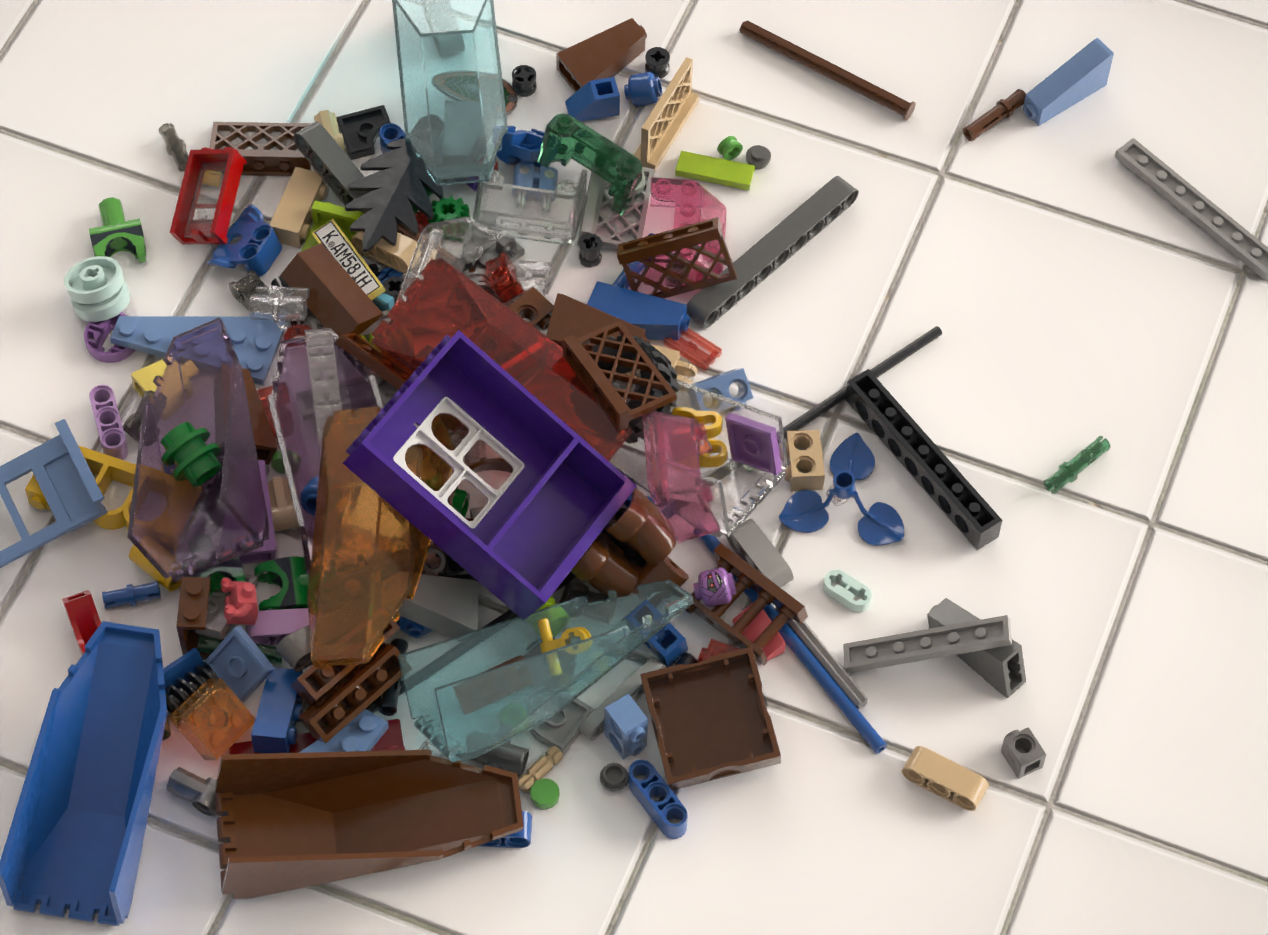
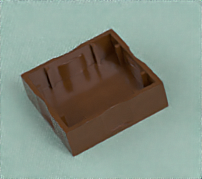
(710, 719)

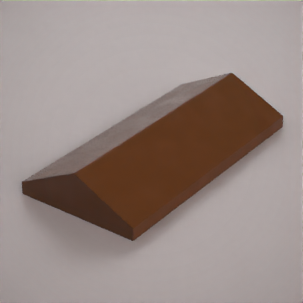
(333, 293)

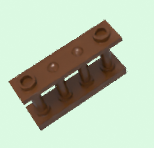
(768, 594)

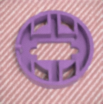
(99, 332)

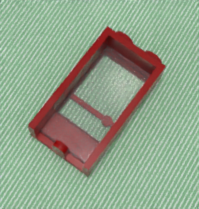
(207, 196)

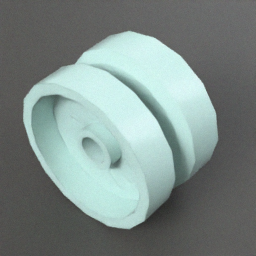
(97, 289)

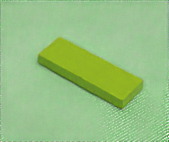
(715, 170)

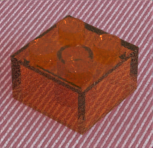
(212, 719)

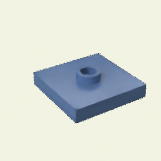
(240, 663)

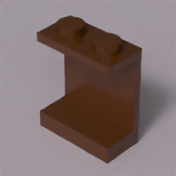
(192, 612)

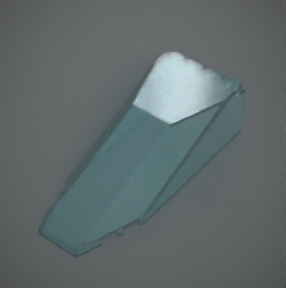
(451, 86)
(477, 711)

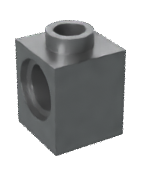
(1023, 763)

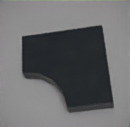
(361, 130)

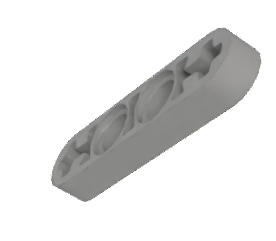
(594, 724)

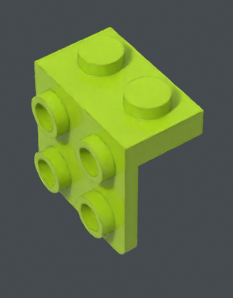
(324, 212)

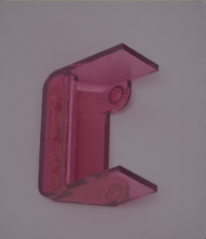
(675, 475)

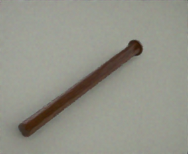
(828, 69)

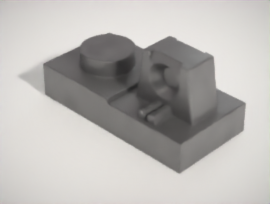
(506, 245)

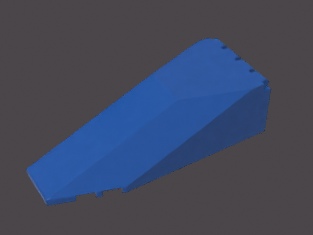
(90, 783)

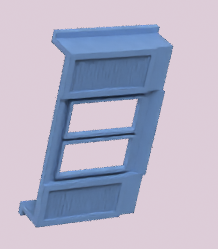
(65, 484)

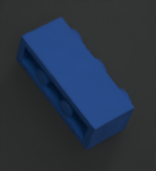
(277, 713)

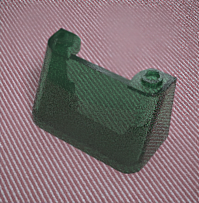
(571, 139)

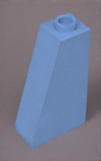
(1070, 83)

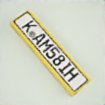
(344, 252)

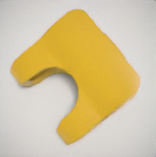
(712, 431)

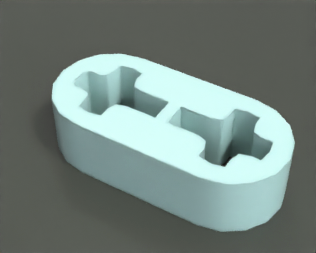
(847, 590)

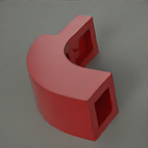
(82, 617)

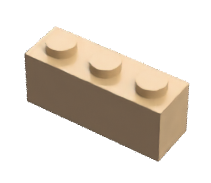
(294, 212)

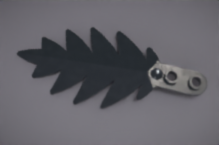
(391, 194)

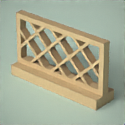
(667, 117)

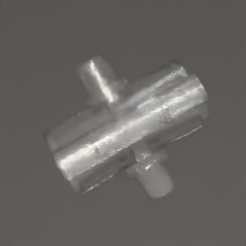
(279, 304)

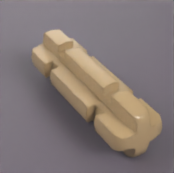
(540, 768)

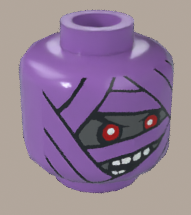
(715, 587)

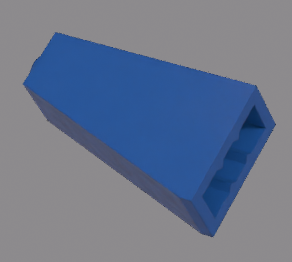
(654, 314)

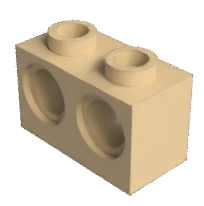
(804, 460)

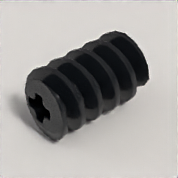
(185, 688)

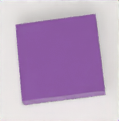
(753, 443)

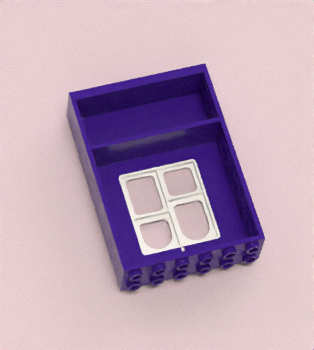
(542, 512)

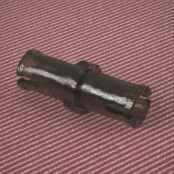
(174, 145)

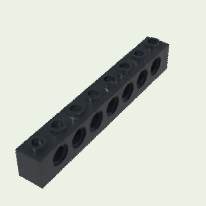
(923, 459)

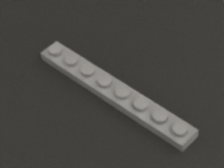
(1195, 206)

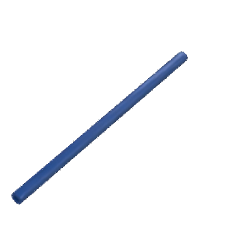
(815, 668)

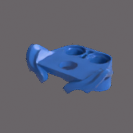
(256, 248)

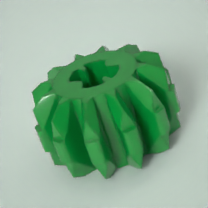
(449, 209)

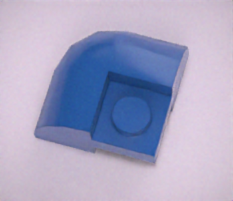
(521, 146)

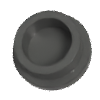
(758, 156)
(614, 777)

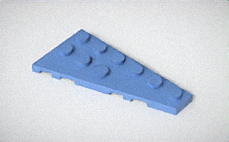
(252, 339)

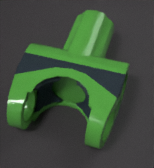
(117, 233)

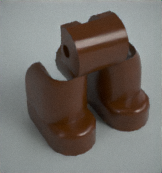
(648, 535)

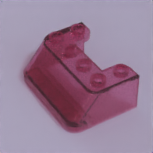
(691, 206)

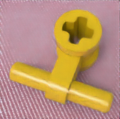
(547, 640)

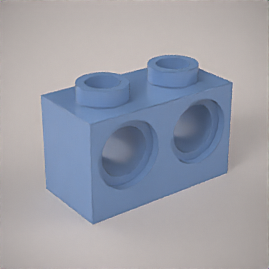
(720, 384)
(626, 727)

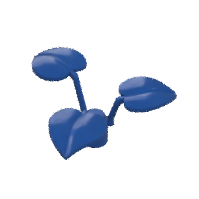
(848, 463)

